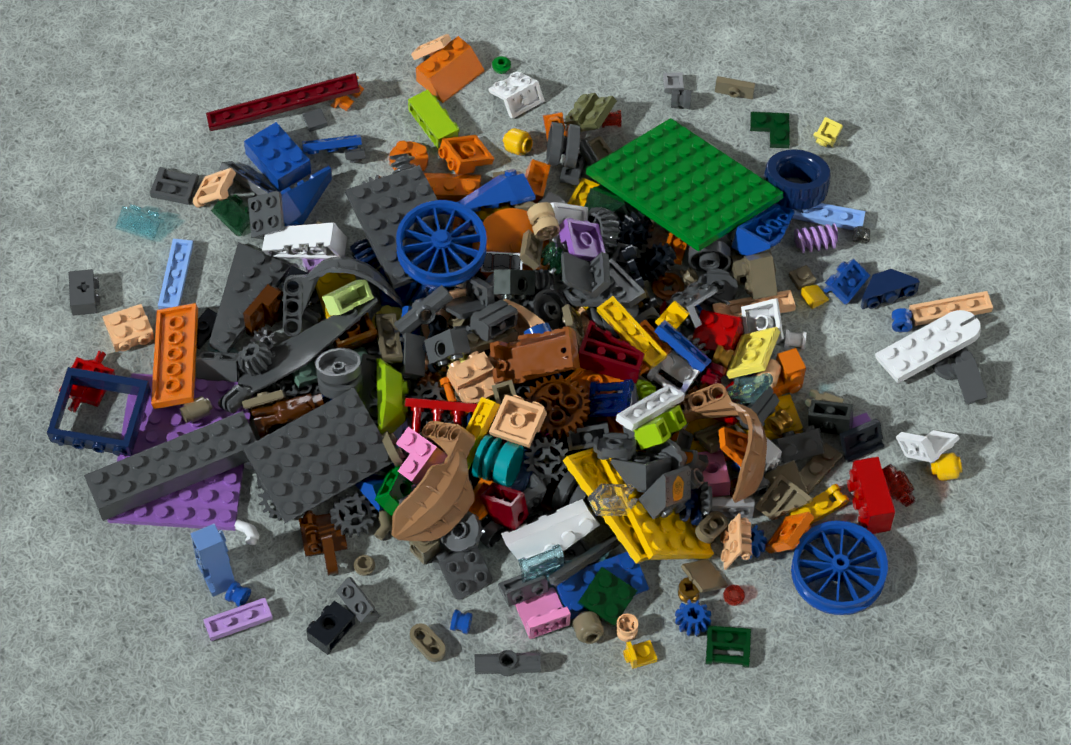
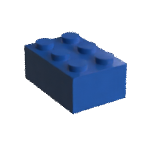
(277, 157)

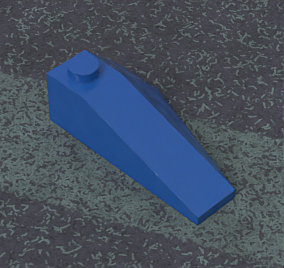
(504, 188)
(302, 199)
(762, 230)

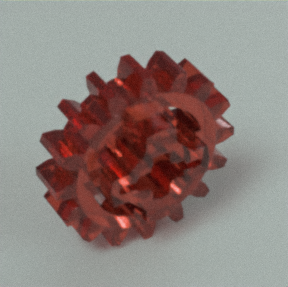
(899, 485)

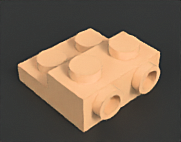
(128, 328)
(472, 377)
(518, 420)

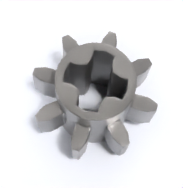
(261, 335)

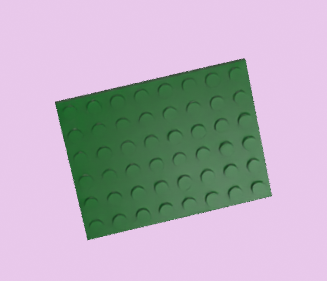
(684, 184)

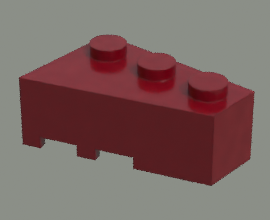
(609, 356)

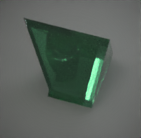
(602, 197)

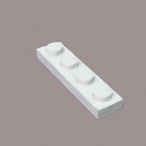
(650, 407)

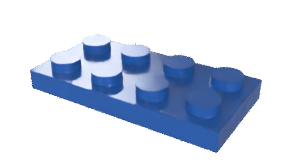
(621, 566)

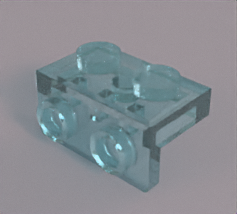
(139, 223)

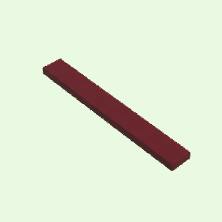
(283, 102)

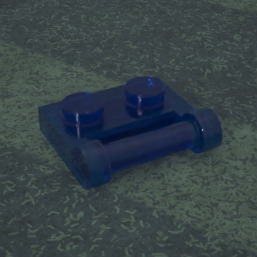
(609, 404)

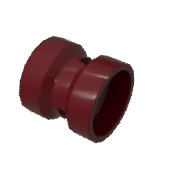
(713, 374)

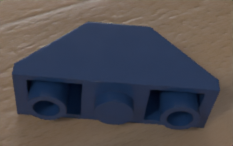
(888, 287)

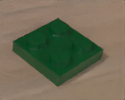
(607, 596)

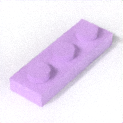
(238, 619)

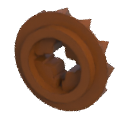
(669, 279)

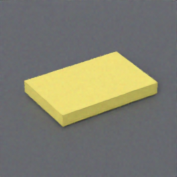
(753, 352)

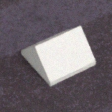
(762, 316)

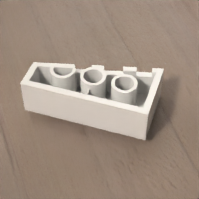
(306, 242)
(560, 528)

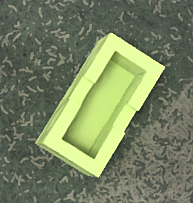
(347, 297)

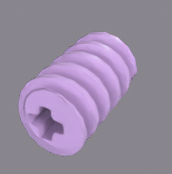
(816, 237)

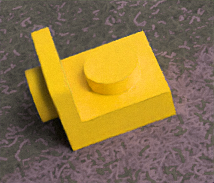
(674, 315)
(639, 654)

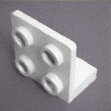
(518, 92)
(926, 447)

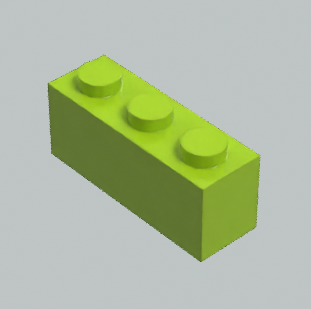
(432, 117)

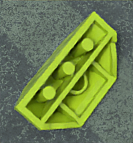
(390, 397)

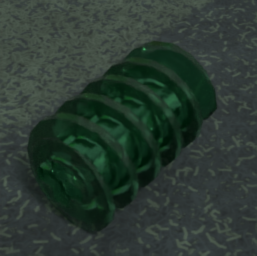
(552, 255)

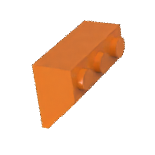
(449, 69)
(453, 186)

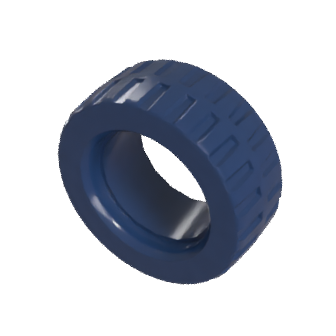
(801, 165)

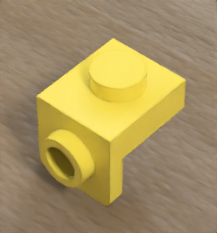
(827, 132)

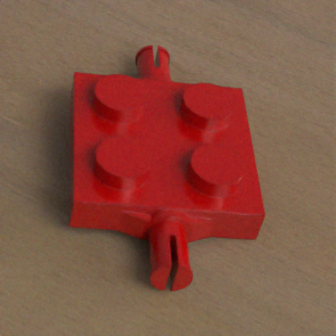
(86, 394)

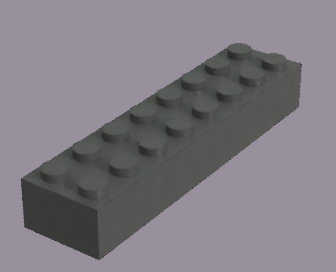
(170, 466)

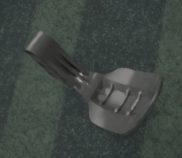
(308, 282)

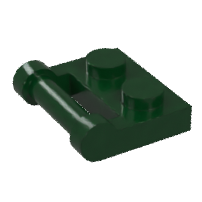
(728, 639)

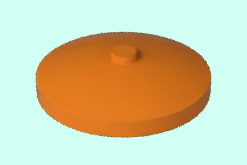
(506, 232)

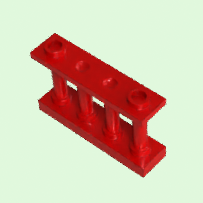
(438, 406)

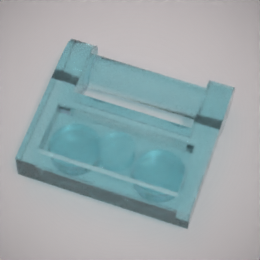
(749, 388)
(545, 568)

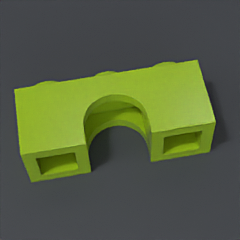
(659, 428)

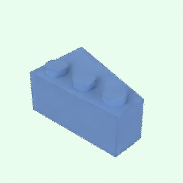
(213, 558)

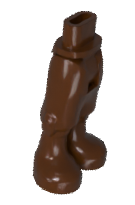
(284, 412)

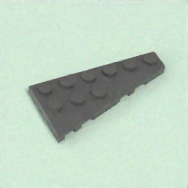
(246, 279)

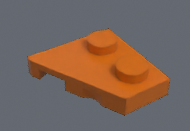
(733, 444)

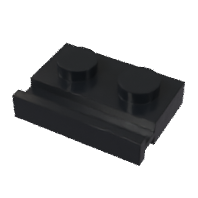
(862, 440)

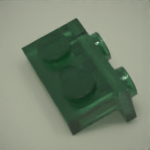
(233, 213)

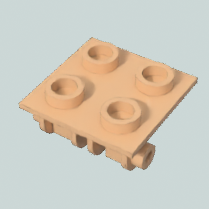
(736, 541)

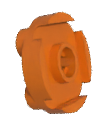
(413, 149)

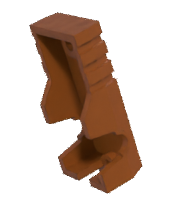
(535, 356)

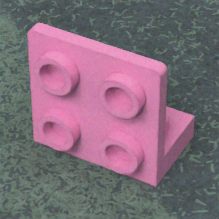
(543, 614)

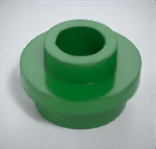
(501, 69)

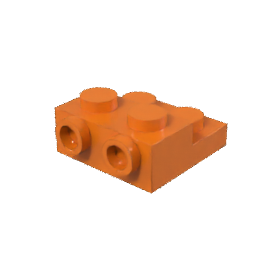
(464, 153)

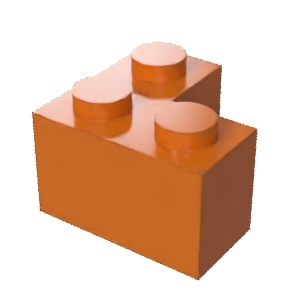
(791, 374)

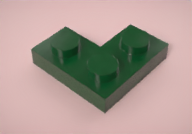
(774, 123)

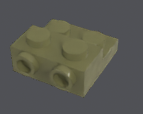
(590, 111)

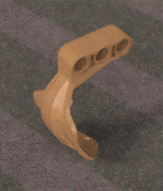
(755, 455)
(443, 492)

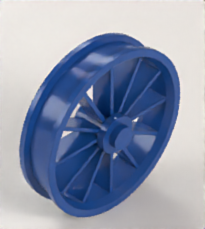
(441, 243)
(839, 567)

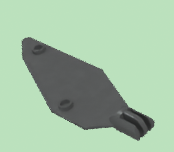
(293, 355)

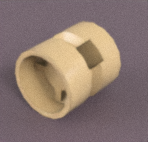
(543, 221)

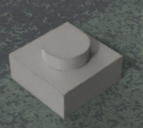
(673, 81)

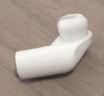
(250, 531)

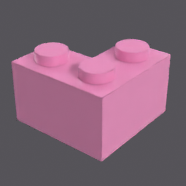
(421, 457)

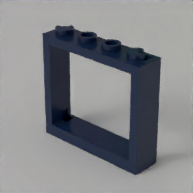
(104, 382)

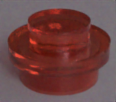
(733, 595)

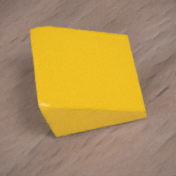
(813, 296)

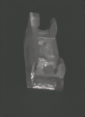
(612, 499)

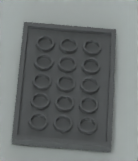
(380, 209)
(318, 455)

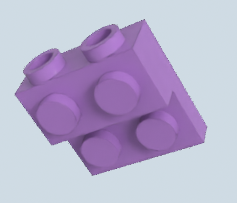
(582, 238)

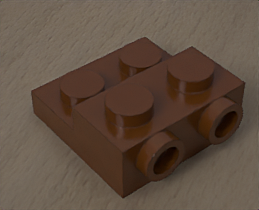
(264, 309)

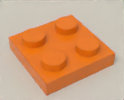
(789, 532)

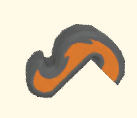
(684, 440)

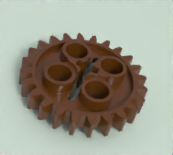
(557, 404)

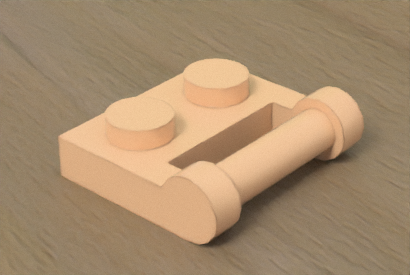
(214, 187)

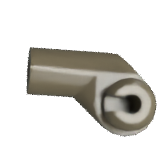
(385, 524)

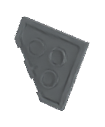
(622, 288)

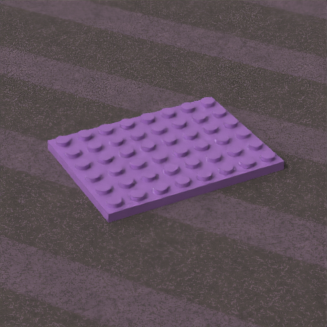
(199, 504)

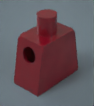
(505, 505)

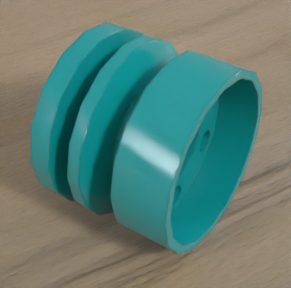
(498, 460)

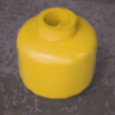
(517, 141)
(947, 466)

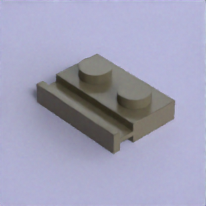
(709, 436)

